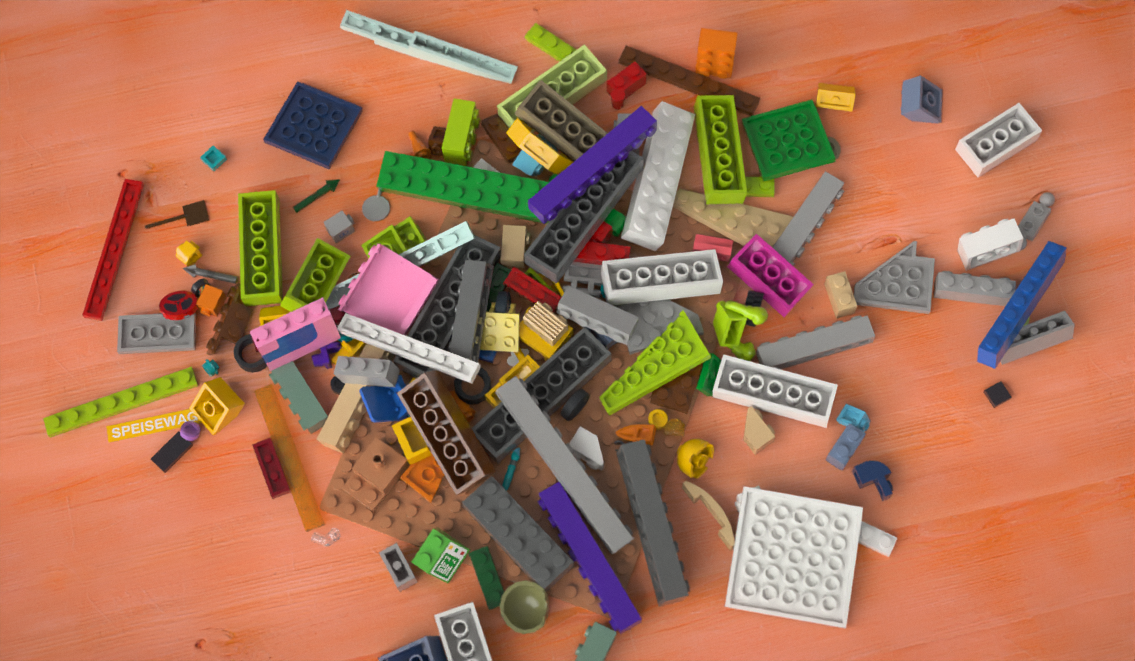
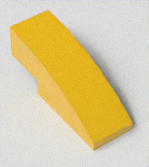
(521, 370)

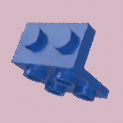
(384, 403)

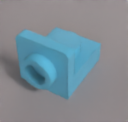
(855, 417)

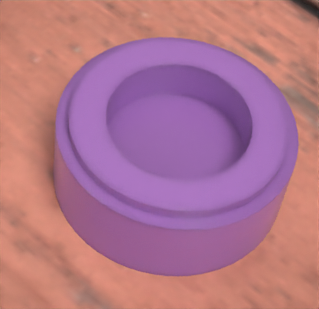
(190, 431)

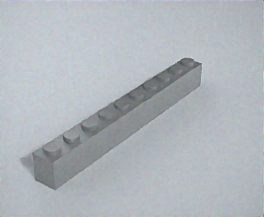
(564, 465)

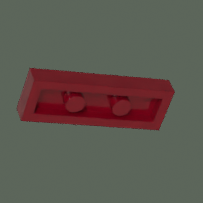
(271, 468)

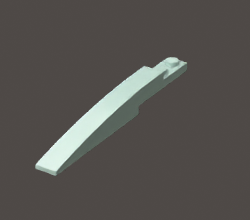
(428, 48)
(417, 255)

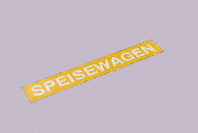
(150, 425)

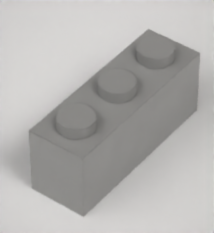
(366, 371)

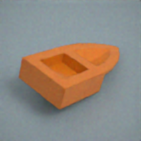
(638, 432)

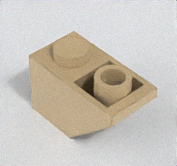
(757, 433)

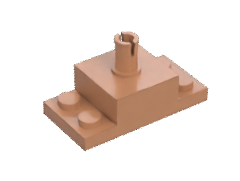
(377, 470)

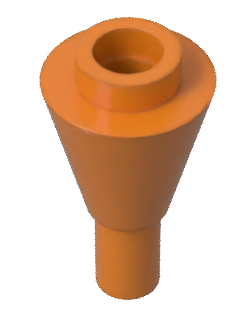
(419, 148)
(467, 411)

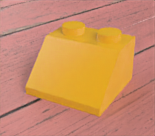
(216, 405)

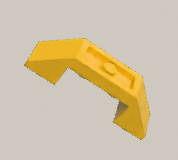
(537, 148)

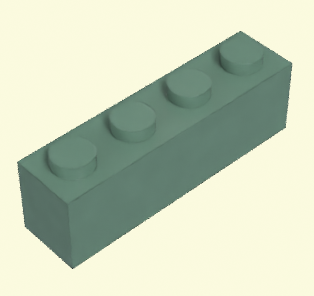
(301, 397)
(597, 643)

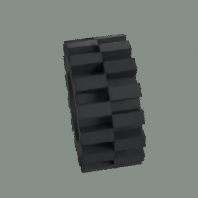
(753, 299)

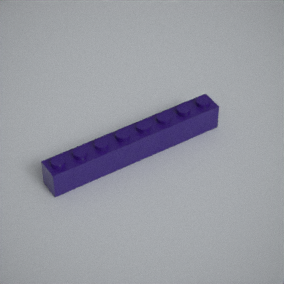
(592, 165)
(590, 558)

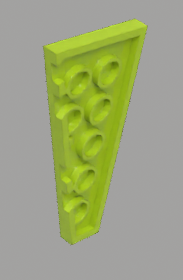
(662, 361)

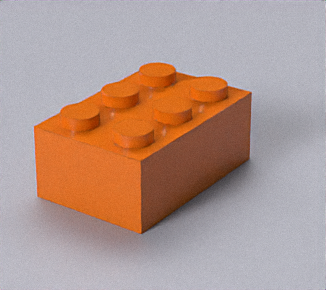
(716, 53)

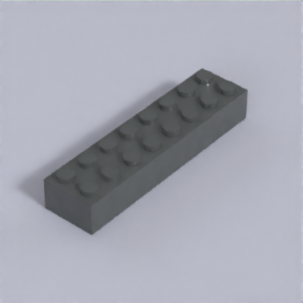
(574, 226)
(439, 314)
(551, 385)
(652, 523)

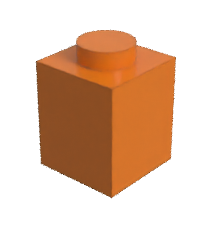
(211, 301)

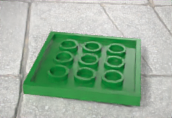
(788, 140)

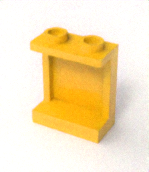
(540, 345)

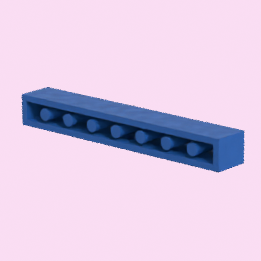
(1021, 305)

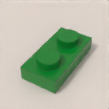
(709, 375)

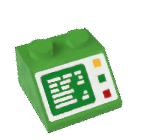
(440, 555)

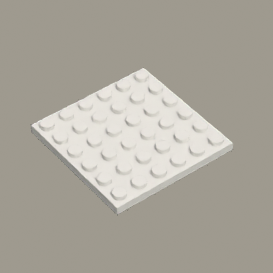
(794, 557)

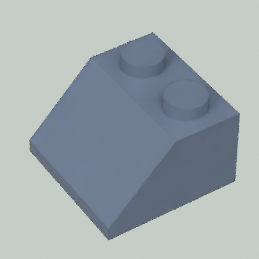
(921, 100)

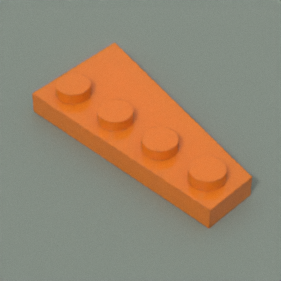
(424, 477)

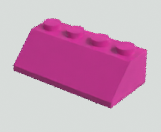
(770, 274)

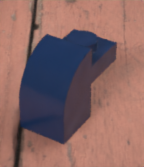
(874, 473)

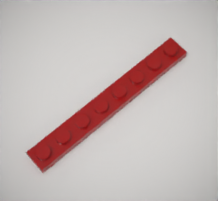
(113, 250)

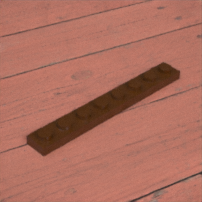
(687, 79)

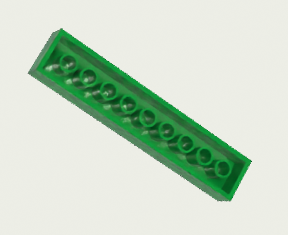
(458, 185)

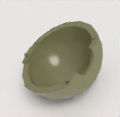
(525, 607)

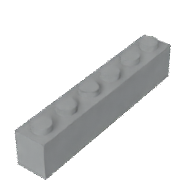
(809, 217)
(816, 344)

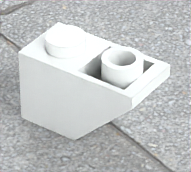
(587, 448)

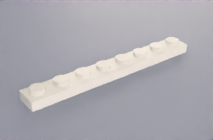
(409, 348)

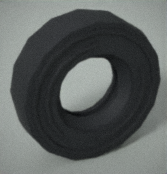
(575, 404)

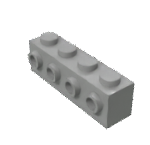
(973, 288)
(597, 315)
(1040, 336)

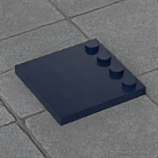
(313, 125)

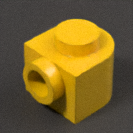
(188, 253)

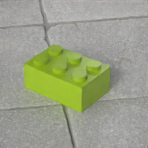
(460, 132)

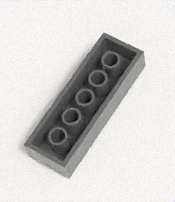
(518, 534)

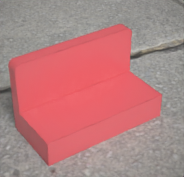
(722, 246)

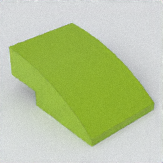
(398, 237)

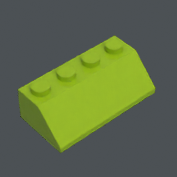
(316, 276)

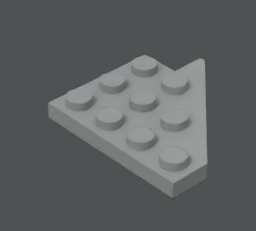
(899, 283)
(653, 320)

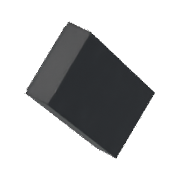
(171, 452)

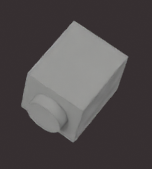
(339, 226)

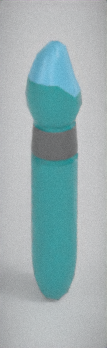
(515, 456)

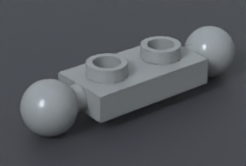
(1035, 217)

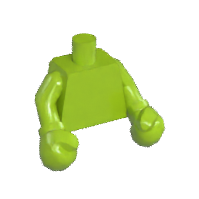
(730, 323)

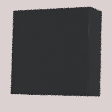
(997, 394)

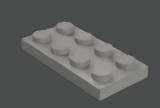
(155, 334)

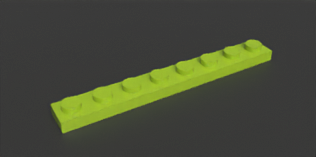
(120, 402)

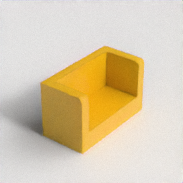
(411, 441)

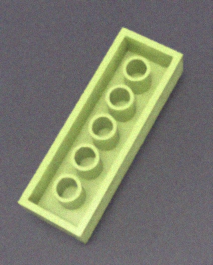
(570, 78)

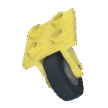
(501, 326)

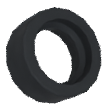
(249, 367)
(474, 399)

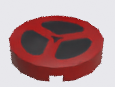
(178, 304)

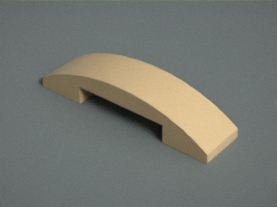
(696, 493)

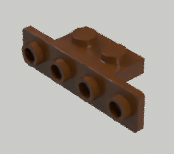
(232, 322)

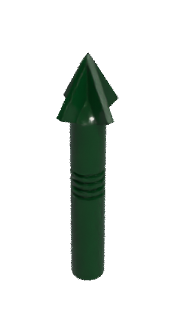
(330, 185)

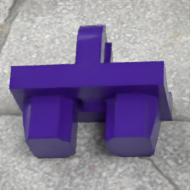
(323, 358)

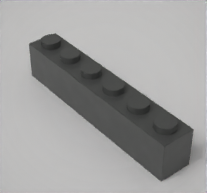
(471, 309)

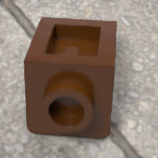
(436, 140)

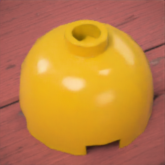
(693, 457)

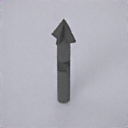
(193, 271)

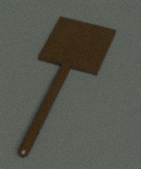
(193, 213)

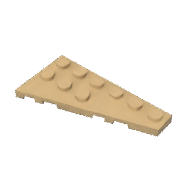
(733, 220)

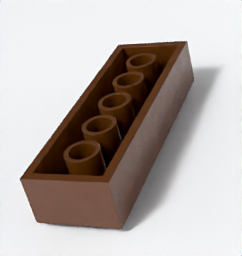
(446, 432)

